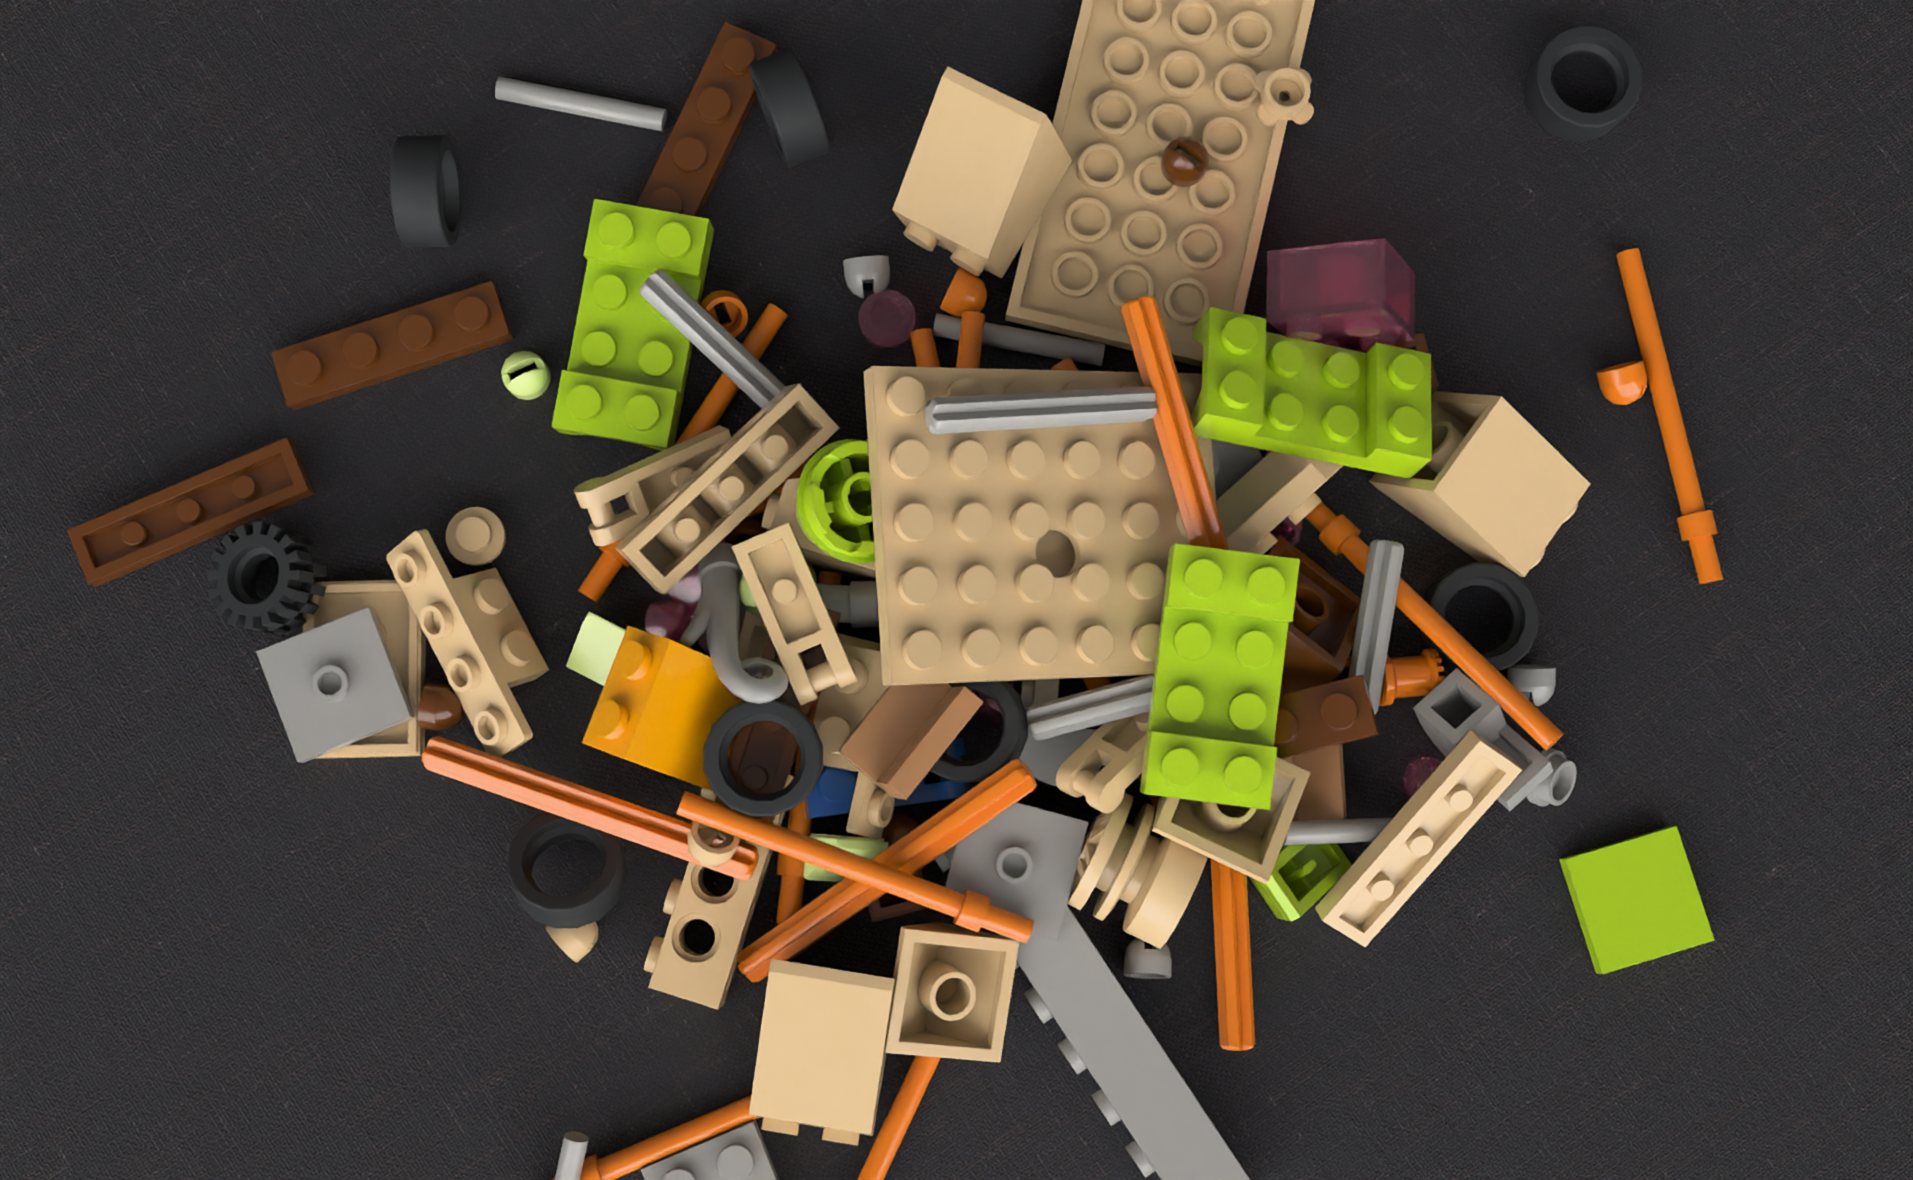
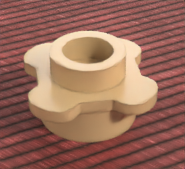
(1284, 80)

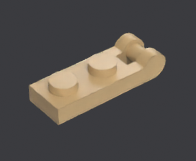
(644, 485)
(793, 611)
(1120, 749)

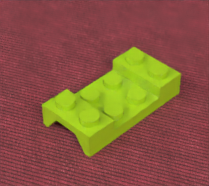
(624, 355)
(1313, 396)
(1219, 676)

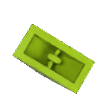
(1302, 878)

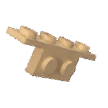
(1267, 495)
(474, 638)
(835, 718)

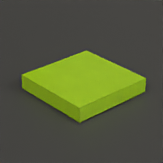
(1636, 899)

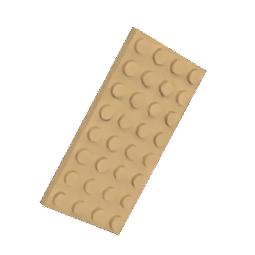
(1115, 221)

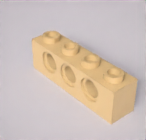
(727, 487)
(708, 975)

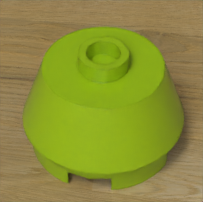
(836, 501)

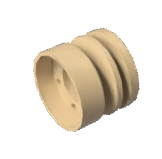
(1138, 868)

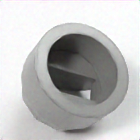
(867, 271)
(1534, 679)
(1147, 963)

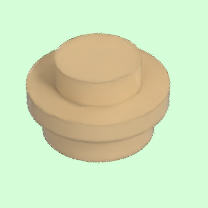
(475, 536)

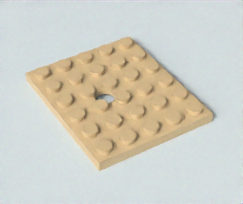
(964, 524)

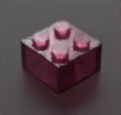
(1342, 294)

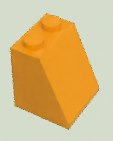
(659, 706)

